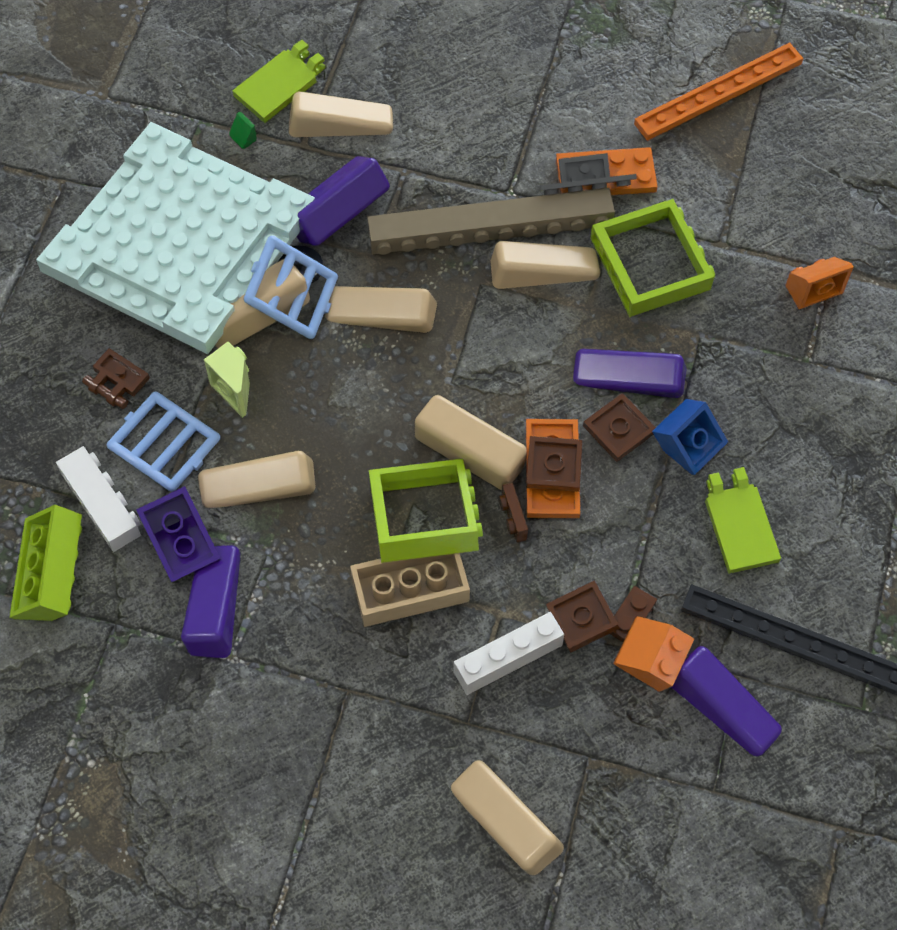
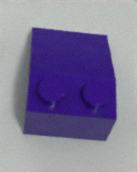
(178, 534)

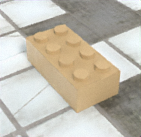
(408, 587)

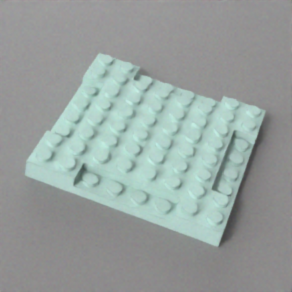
(174, 237)

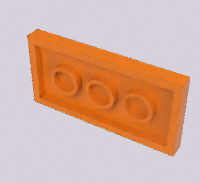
(623, 162)
(545, 502)

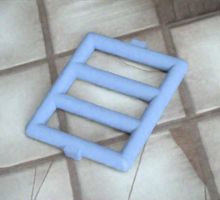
(292, 255)
(153, 470)

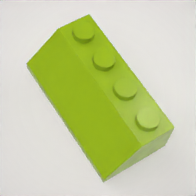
(46, 565)

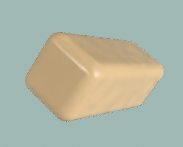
(336, 116)
(541, 264)
(383, 308)
(248, 320)
(466, 437)
(257, 480)
(506, 818)

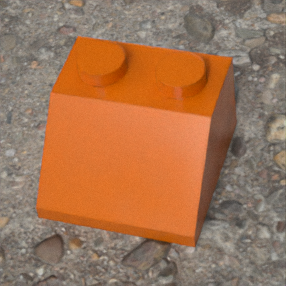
(818, 281)
(654, 652)

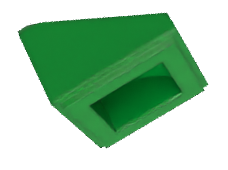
(243, 131)

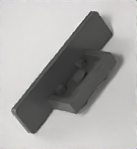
(585, 172)

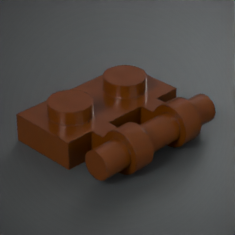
(121, 373)

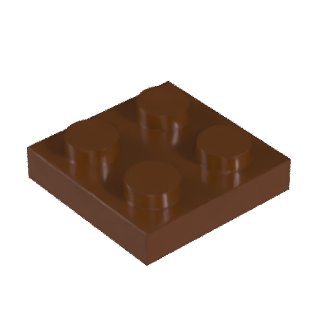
(619, 427)
(554, 463)
(583, 616)

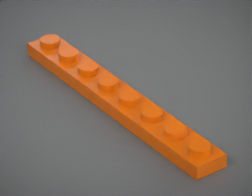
(718, 91)

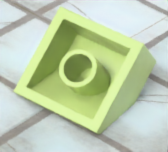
(229, 376)

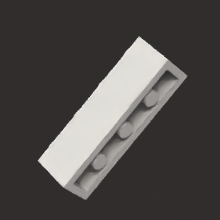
(99, 499)
(508, 653)

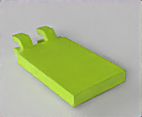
(278, 80)
(740, 523)

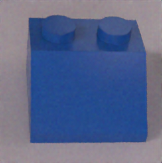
(690, 435)

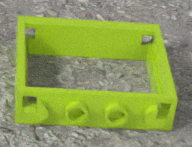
(665, 295)
(430, 542)

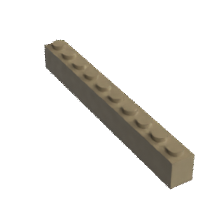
(489, 221)

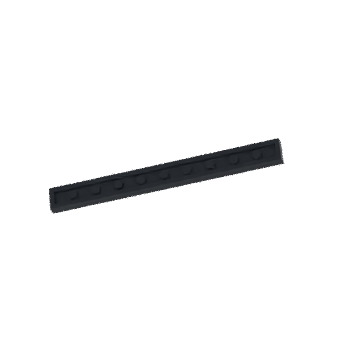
(791, 638)

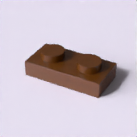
(516, 523)
(636, 604)

